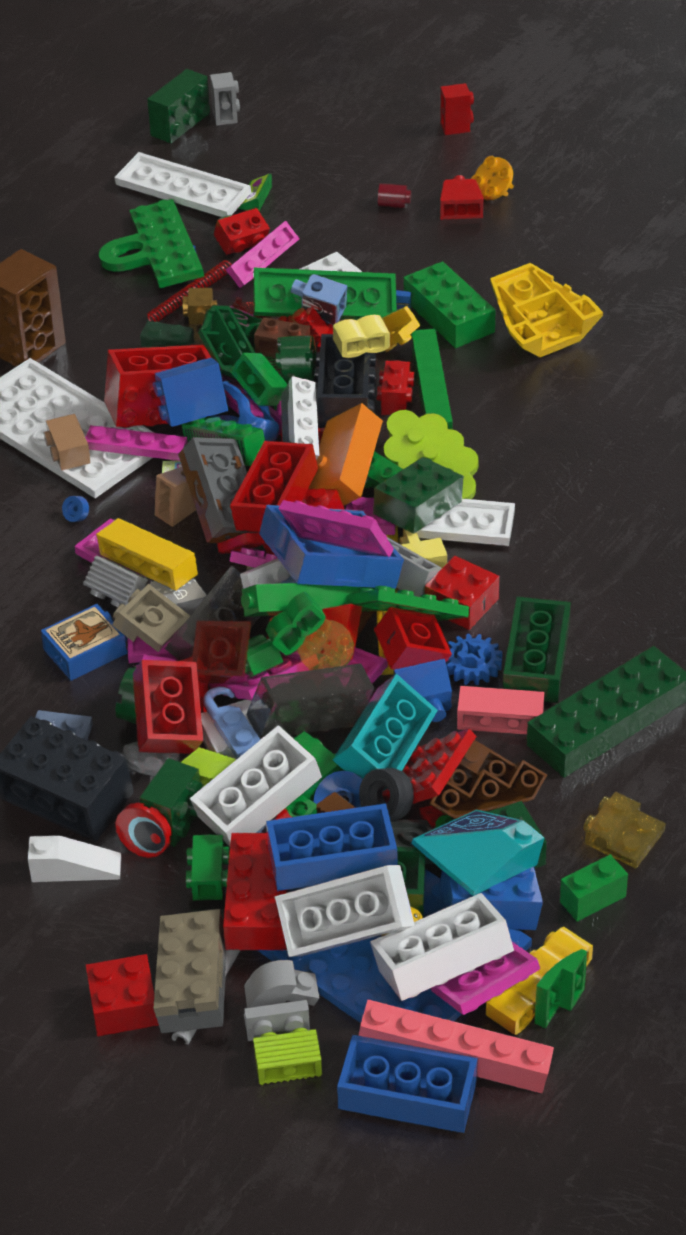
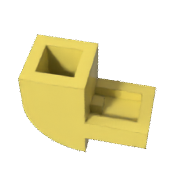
(429, 549)

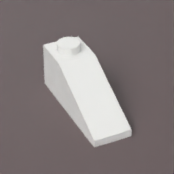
(70, 860)

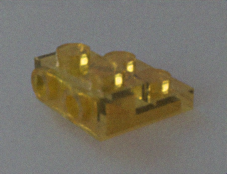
(622, 830)

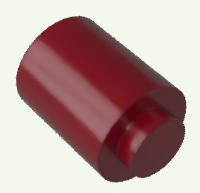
(393, 195)

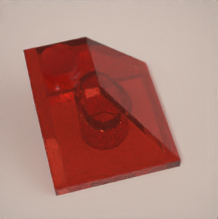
(221, 650)

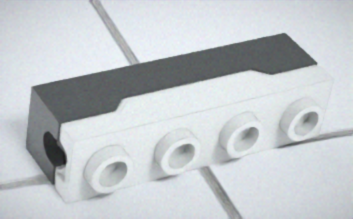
(300, 413)

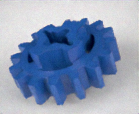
(473, 659)

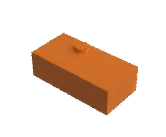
(347, 452)

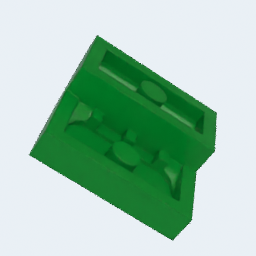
(560, 987)

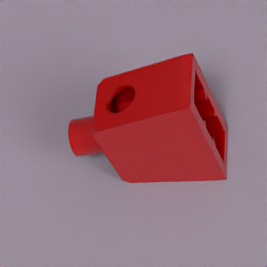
(461, 199)

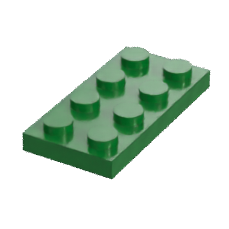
(382, 599)

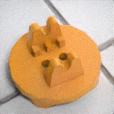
(494, 177)

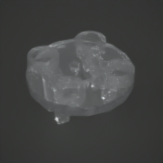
(145, 762)

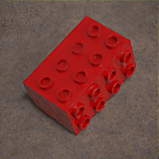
(131, 378)

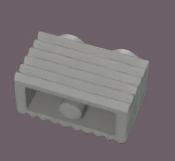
(113, 581)

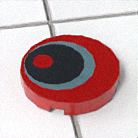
(143, 830)

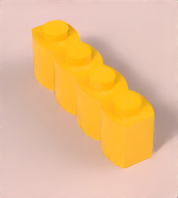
(516, 1004)

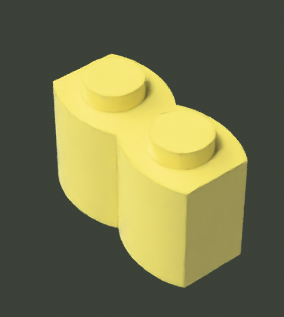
(361, 336)

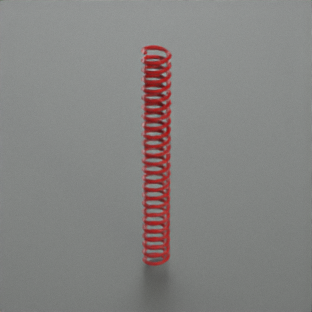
(176, 295)

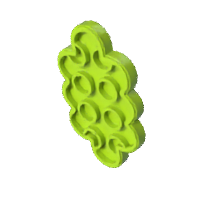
(430, 438)

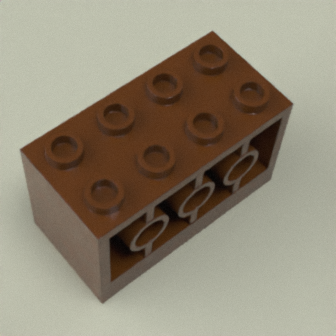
(29, 309)

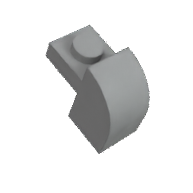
(280, 983)

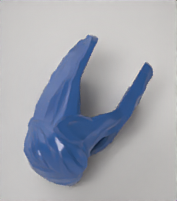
(268, 424)

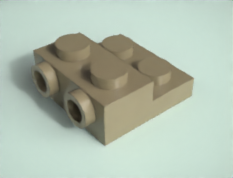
(149, 618)

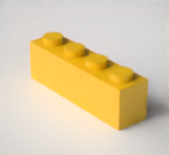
(147, 554)

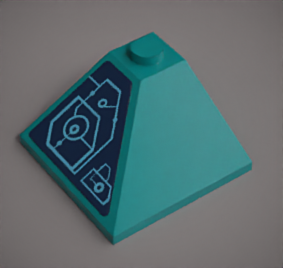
(481, 849)

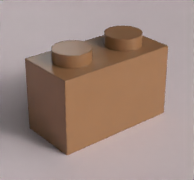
(67, 442)

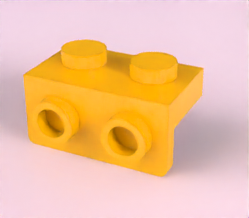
(400, 326)

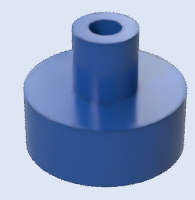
(75, 508)

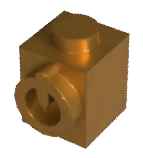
(197, 303)

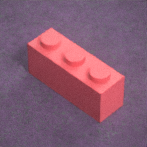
(498, 709)

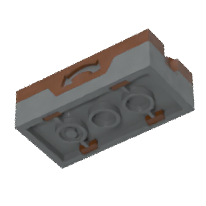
(214, 476)

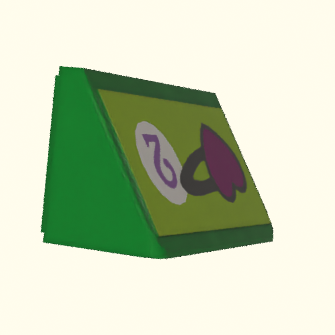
(259, 191)

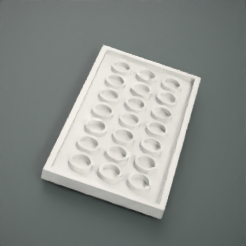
(37, 394)

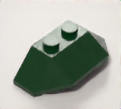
(224, 339)

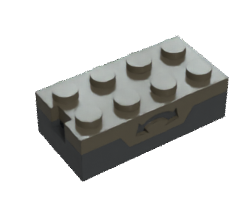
(190, 971)

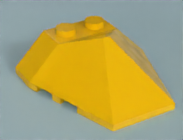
(541, 311)

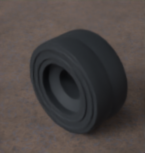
(400, 791)

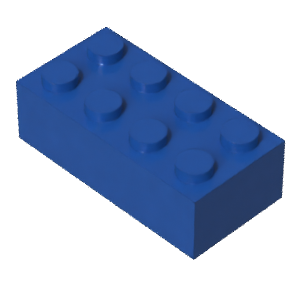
(330, 845)
(407, 1083)

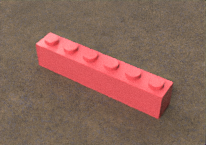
(499, 1055)

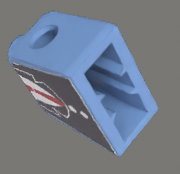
(324, 295)

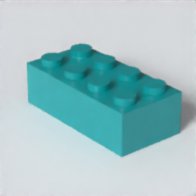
(386, 729)

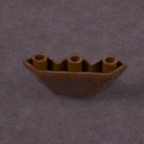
(487, 783)

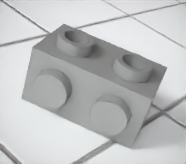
(224, 98)

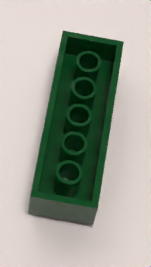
(607, 711)

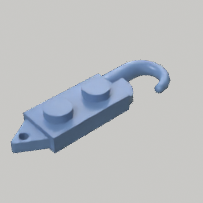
(230, 723)

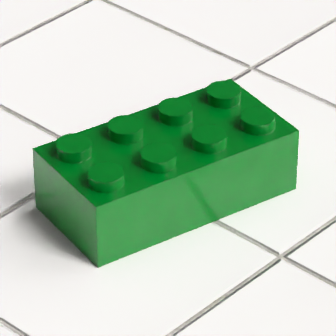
(450, 304)

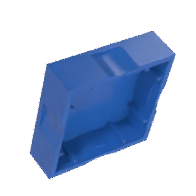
(324, 563)

